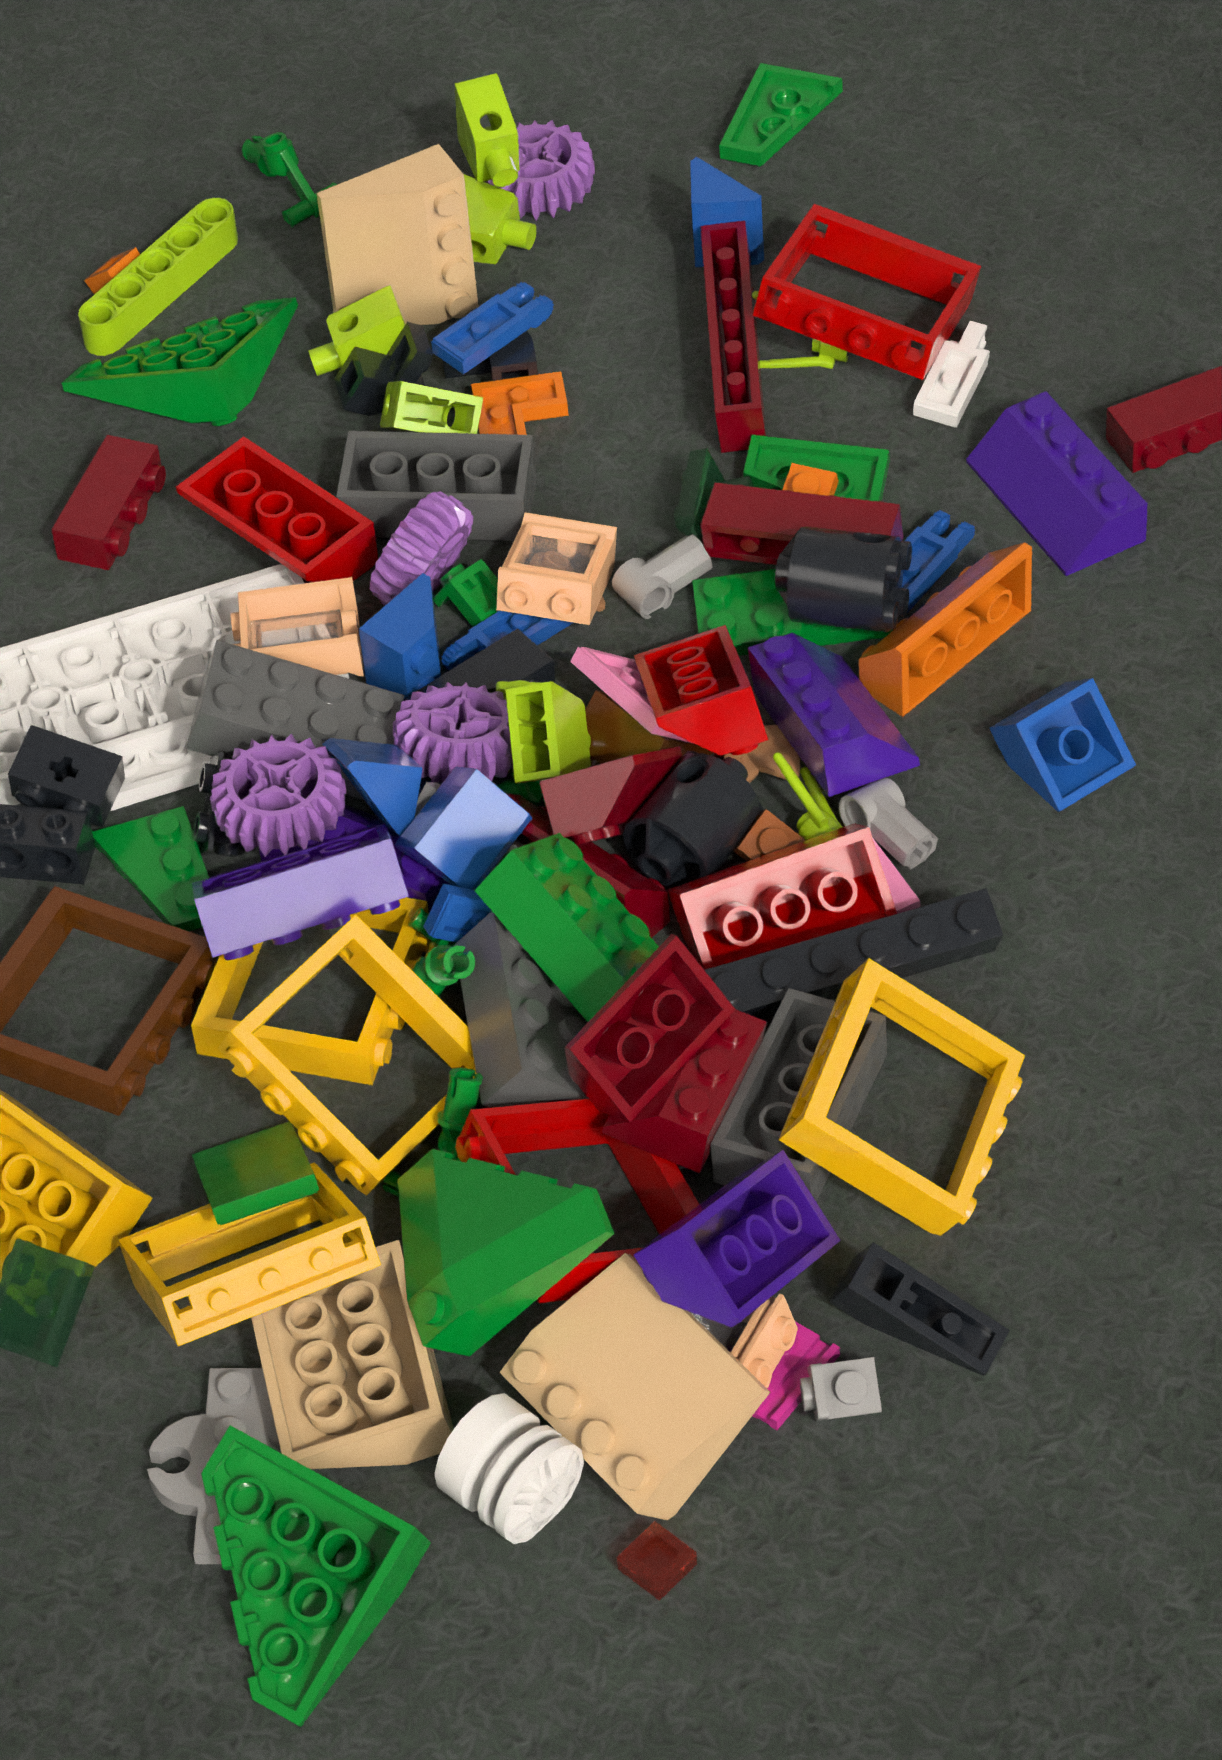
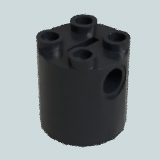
(844, 578)
(692, 819)

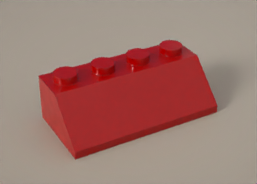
(283, 513)
(703, 693)
(784, 897)

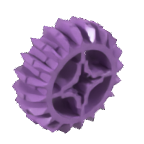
(553, 169)
(423, 543)
(455, 729)
(278, 782)

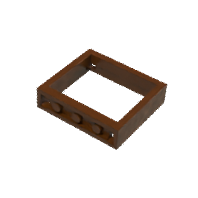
(151, 1038)

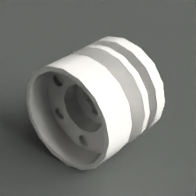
(508, 1468)

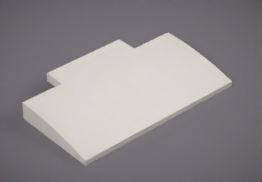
(125, 684)

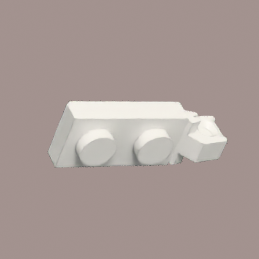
(953, 377)

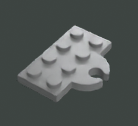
(234, 1399)

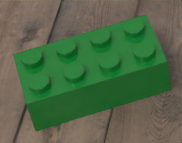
(568, 920)

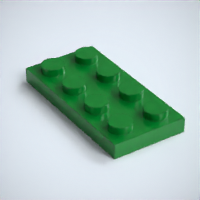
(757, 612)

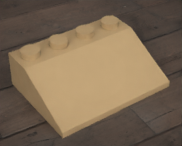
(404, 231)
(353, 1373)
(636, 1388)

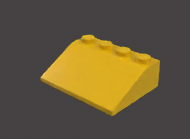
(59, 1191)

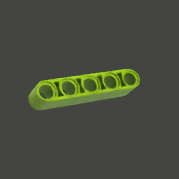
(158, 276)

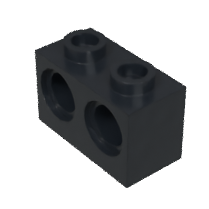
(45, 844)

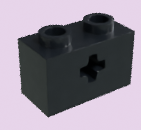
(66, 775)

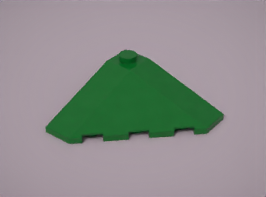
(195, 374)
(487, 1244)
(306, 1566)

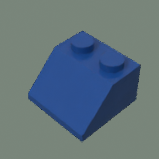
(403, 641)
(1064, 743)

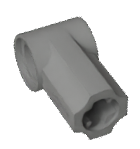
(653, 582)
(891, 824)

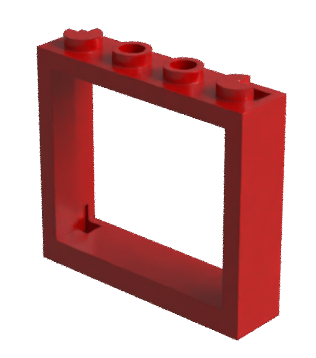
(879, 256)
(567, 1124)

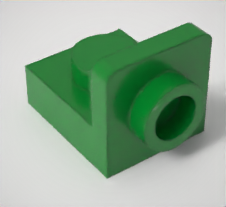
(471, 591)

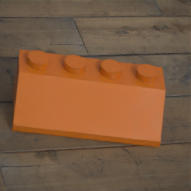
(949, 629)

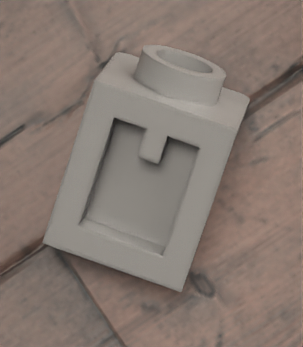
(841, 1389)

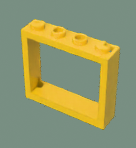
(308, 1051)
(290, 1098)
(859, 1162)
(257, 1280)

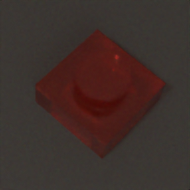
(657, 1560)

